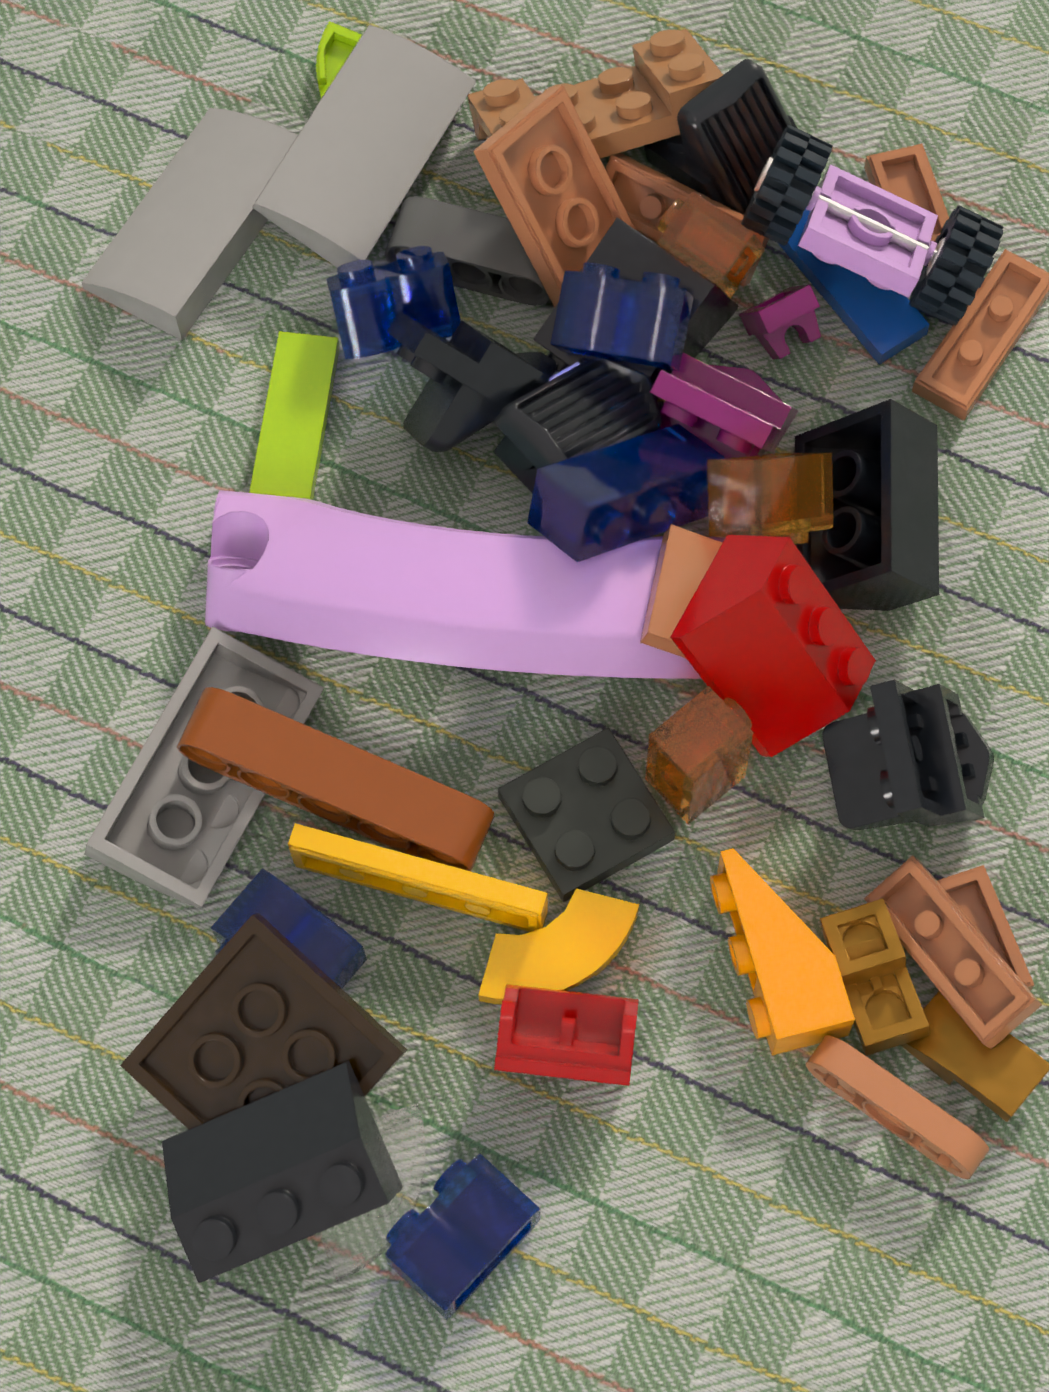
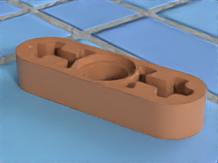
(897, 1107)

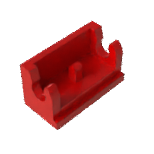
(566, 1034)

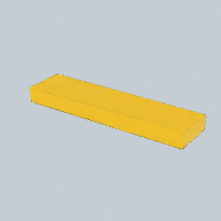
(418, 879)

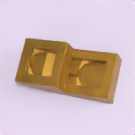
(875, 976)
(995, 1076)

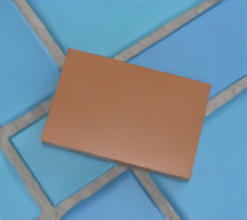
(551, 186)

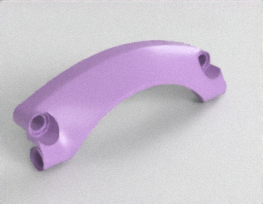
(430, 591)

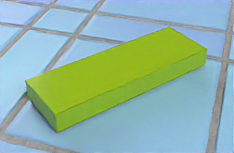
(295, 415)

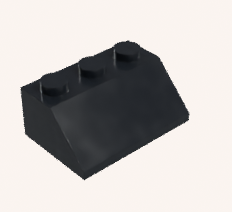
(883, 508)
(276, 1172)

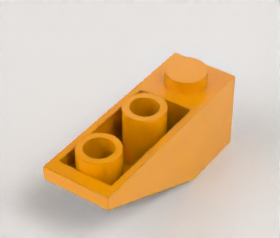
(788, 966)

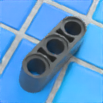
(478, 245)

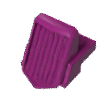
(723, 407)

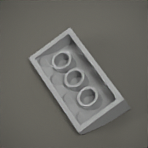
(363, 146)
(192, 222)
(174, 818)

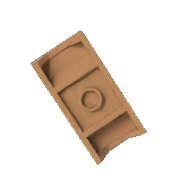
(622, 104)

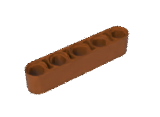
(335, 780)

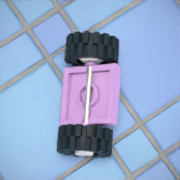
(871, 229)

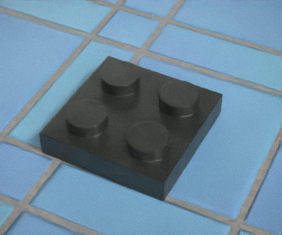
(586, 814)

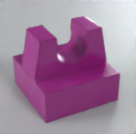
(776, 314)

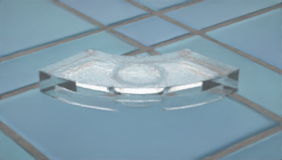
(363, 1238)

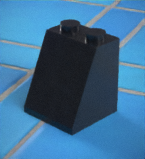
(634, 255)

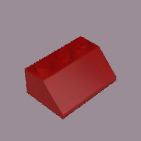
(773, 641)

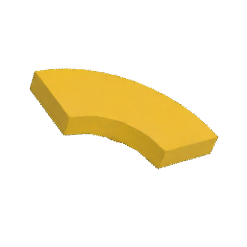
(563, 952)

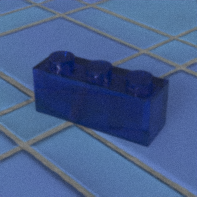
(622, 492)

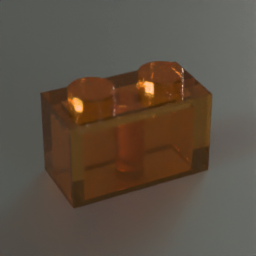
(709, 242)
(770, 495)
(699, 753)

